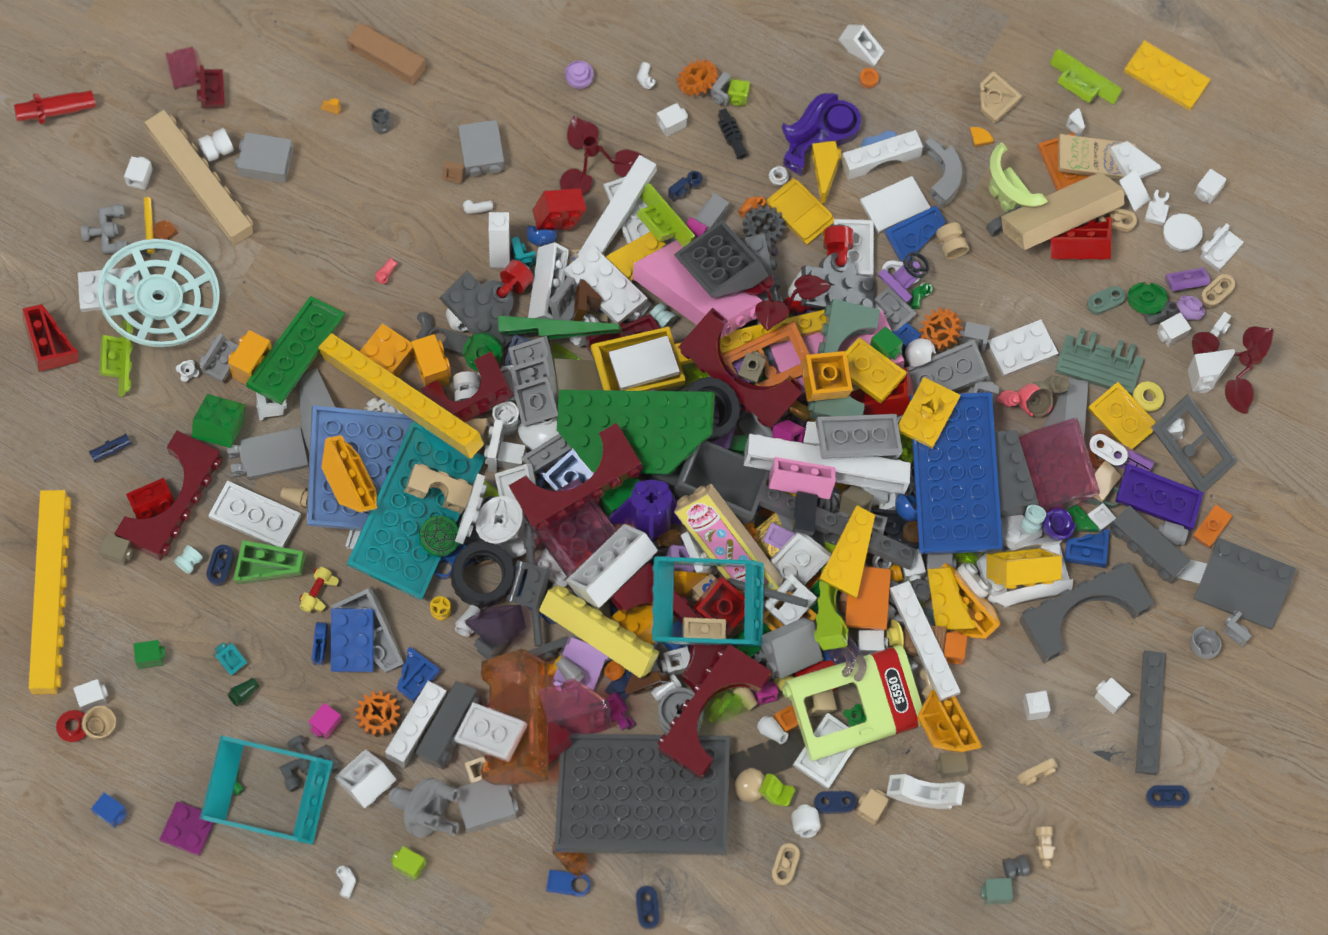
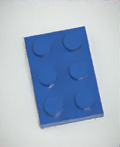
(352, 639)

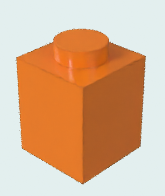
(955, 647)

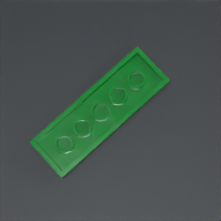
(295, 350)

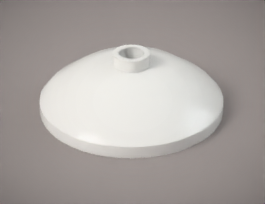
(537, 433)

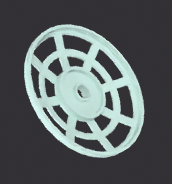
(158, 284)

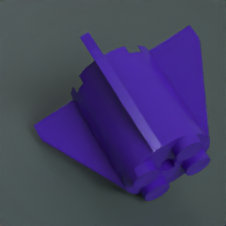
(648, 509)

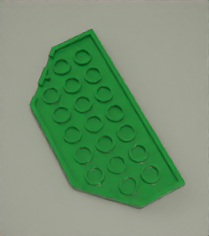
(657, 424)

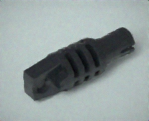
(732, 133)

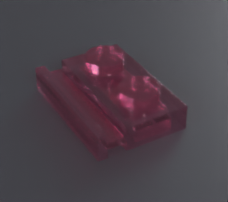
(183, 67)

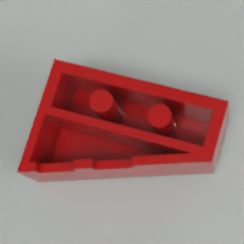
(1084, 242)
(47, 341)
(894, 403)

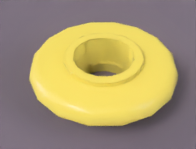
(1154, 390)
(895, 634)

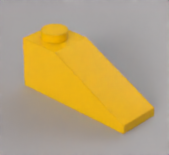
(825, 162)

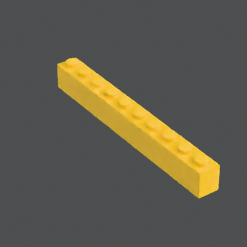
(401, 396)
(48, 592)

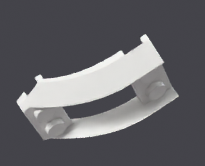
(999, 593)

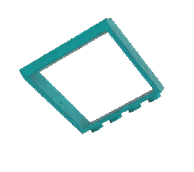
(663, 601)
(223, 781)

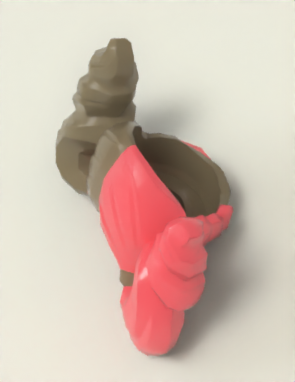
(1040, 391)

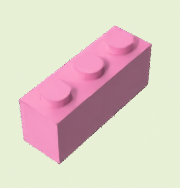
(801, 476)

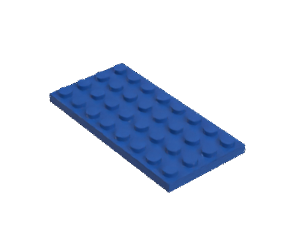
(959, 482)

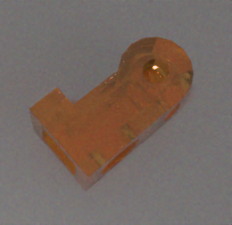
(574, 862)

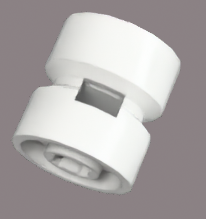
(215, 145)
(466, 385)
(509, 415)

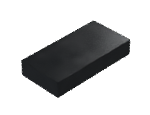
(805, 513)

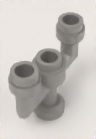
(107, 229)

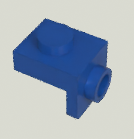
(906, 335)

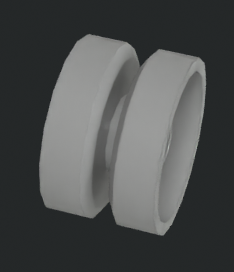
(671, 705)

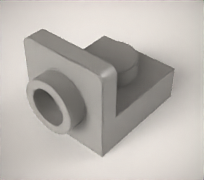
(1236, 632)

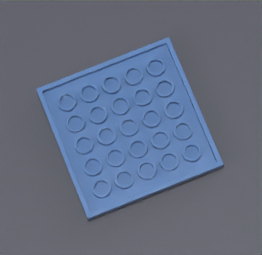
(372, 435)

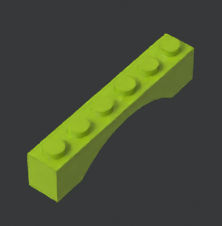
(831, 629)

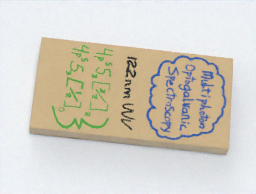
(1087, 156)

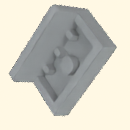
(563, 300)
(216, 360)

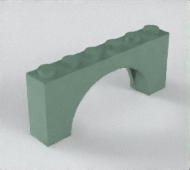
(842, 322)

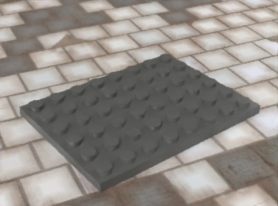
(633, 799)

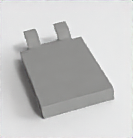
(269, 454)

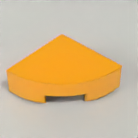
(331, 106)
(980, 137)

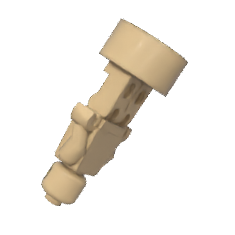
(1045, 849)

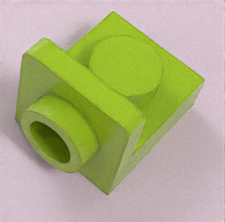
(738, 92)
(775, 791)

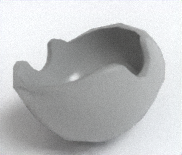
(1205, 643)

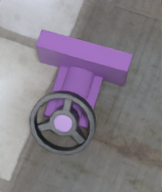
(905, 275)

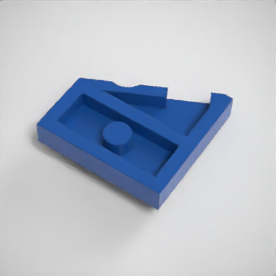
(1088, 549)
(415, 675)

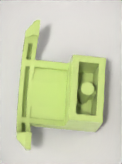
(1007, 185)

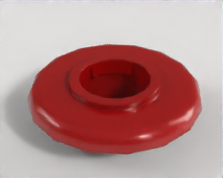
(61, 726)

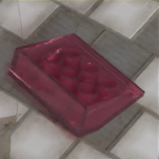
(1059, 465)
(577, 535)

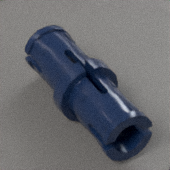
(96, 453)

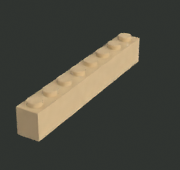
(199, 178)

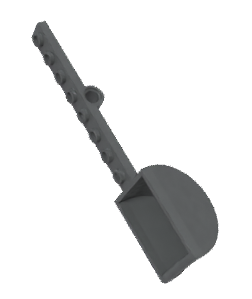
(746, 488)

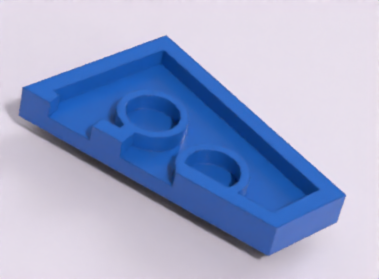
(914, 232)

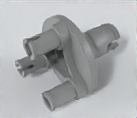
(425, 807)

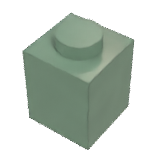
(997, 891)

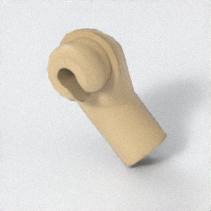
(929, 687)

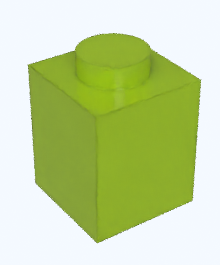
(408, 863)

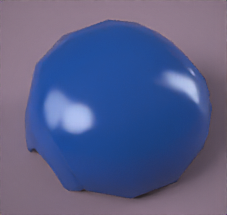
(540, 237)
(906, 507)

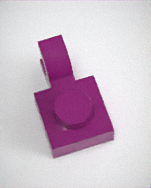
(618, 711)

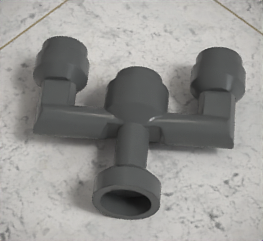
(292, 782)

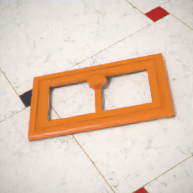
(757, 344)

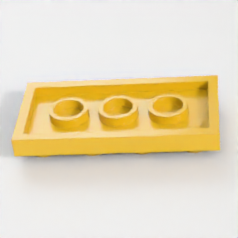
(1167, 75)

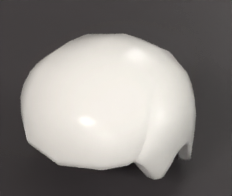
(919, 352)

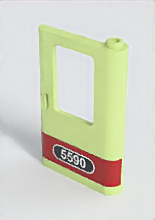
(885, 693)

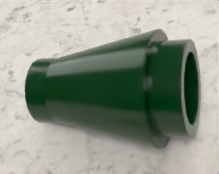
(241, 693)

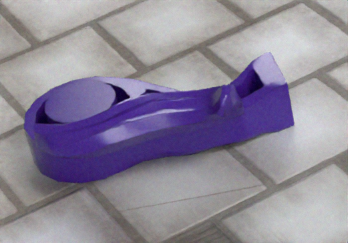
(822, 121)

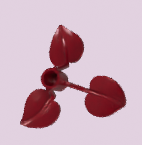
(585, 135)
(773, 312)
(1258, 342)

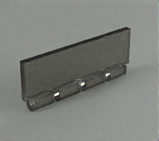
(769, 761)

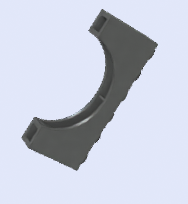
(1117, 586)

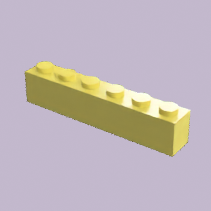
(599, 631)

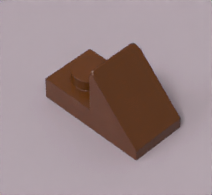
(585, 299)
(649, 681)

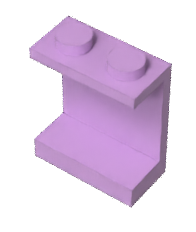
(586, 658)

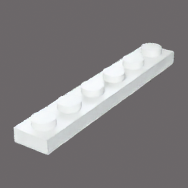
(924, 641)

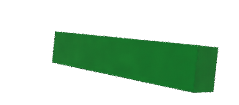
(554, 328)

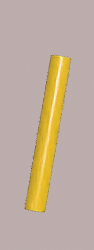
(148, 221)

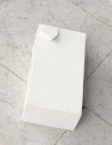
(612, 565)

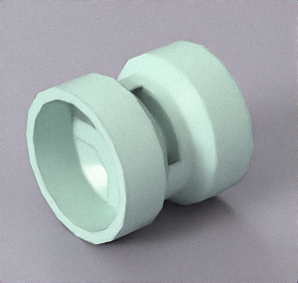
(663, 316)
(1033, 519)
(188, 559)

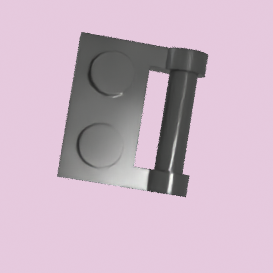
(534, 585)

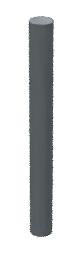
(773, 594)

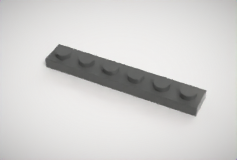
(1150, 713)

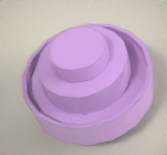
(579, 74)
(1190, 307)

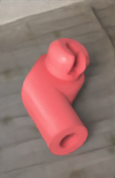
(382, 274)

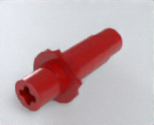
(40, 108)

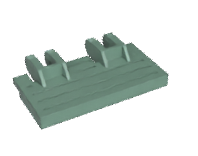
(1098, 365)

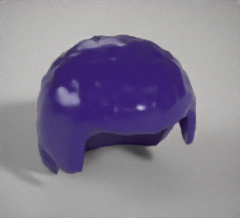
(1058, 524)

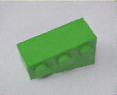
(267, 562)

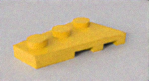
(636, 250)

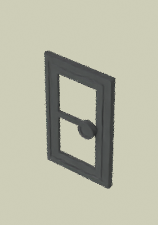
(1160, 430)

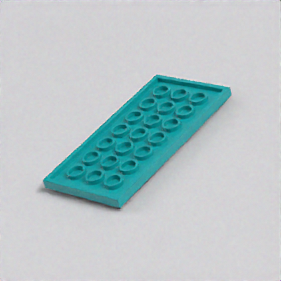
(390, 537)

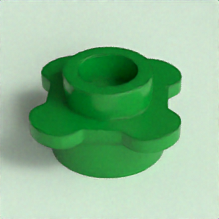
(857, 709)

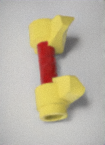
(309, 600)

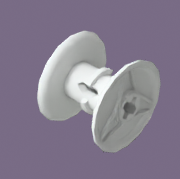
(502, 523)

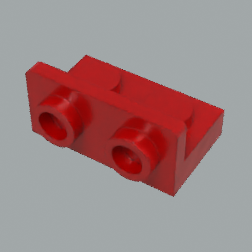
(150, 499)

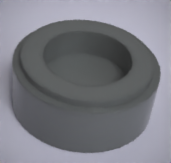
(922, 590)

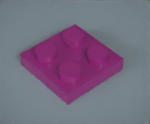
(186, 829)

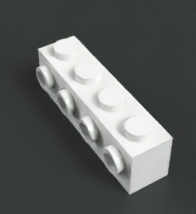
(547, 278)

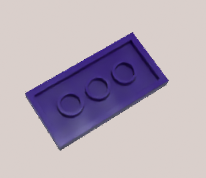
(1159, 496)

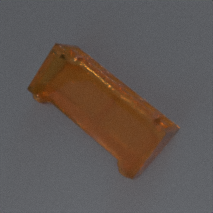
(515, 692)

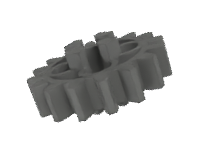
(775, 222)

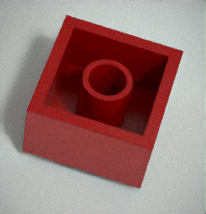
(559, 209)
(721, 602)

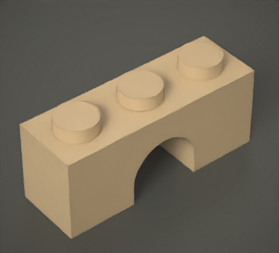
(455, 491)

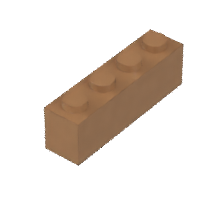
(386, 54)

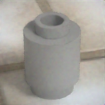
(1173, 532)

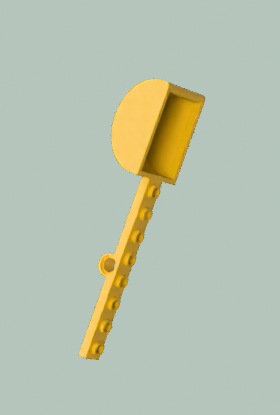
(807, 325)

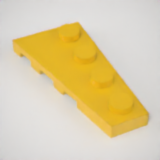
(849, 555)

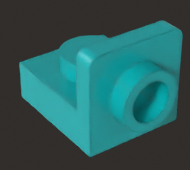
(520, 254)
(229, 657)

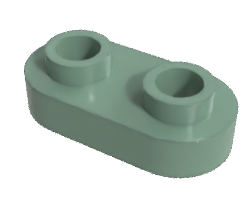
(1106, 299)

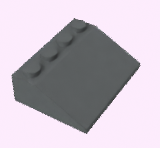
(721, 262)
(1014, 479)
(1244, 582)

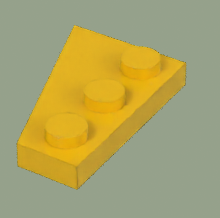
(946, 600)

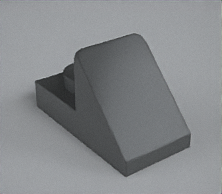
(490, 650)

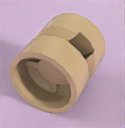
(952, 240)

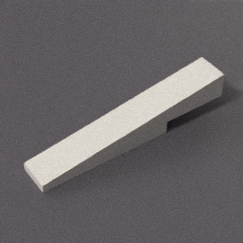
(620, 205)

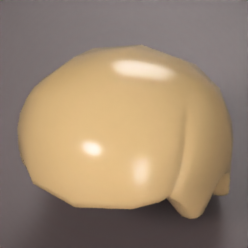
(98, 722)
(748, 785)

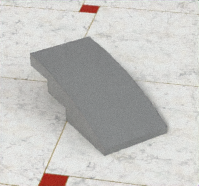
(534, 381)

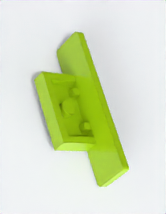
(1082, 79)
(662, 219)
(116, 358)

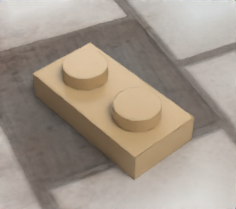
(704, 628)

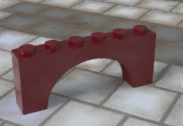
(704, 348)
(546, 506)
(157, 533)
(639, 592)
(731, 671)

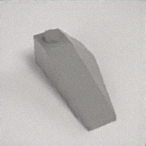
(311, 392)
(1071, 404)
(385, 647)

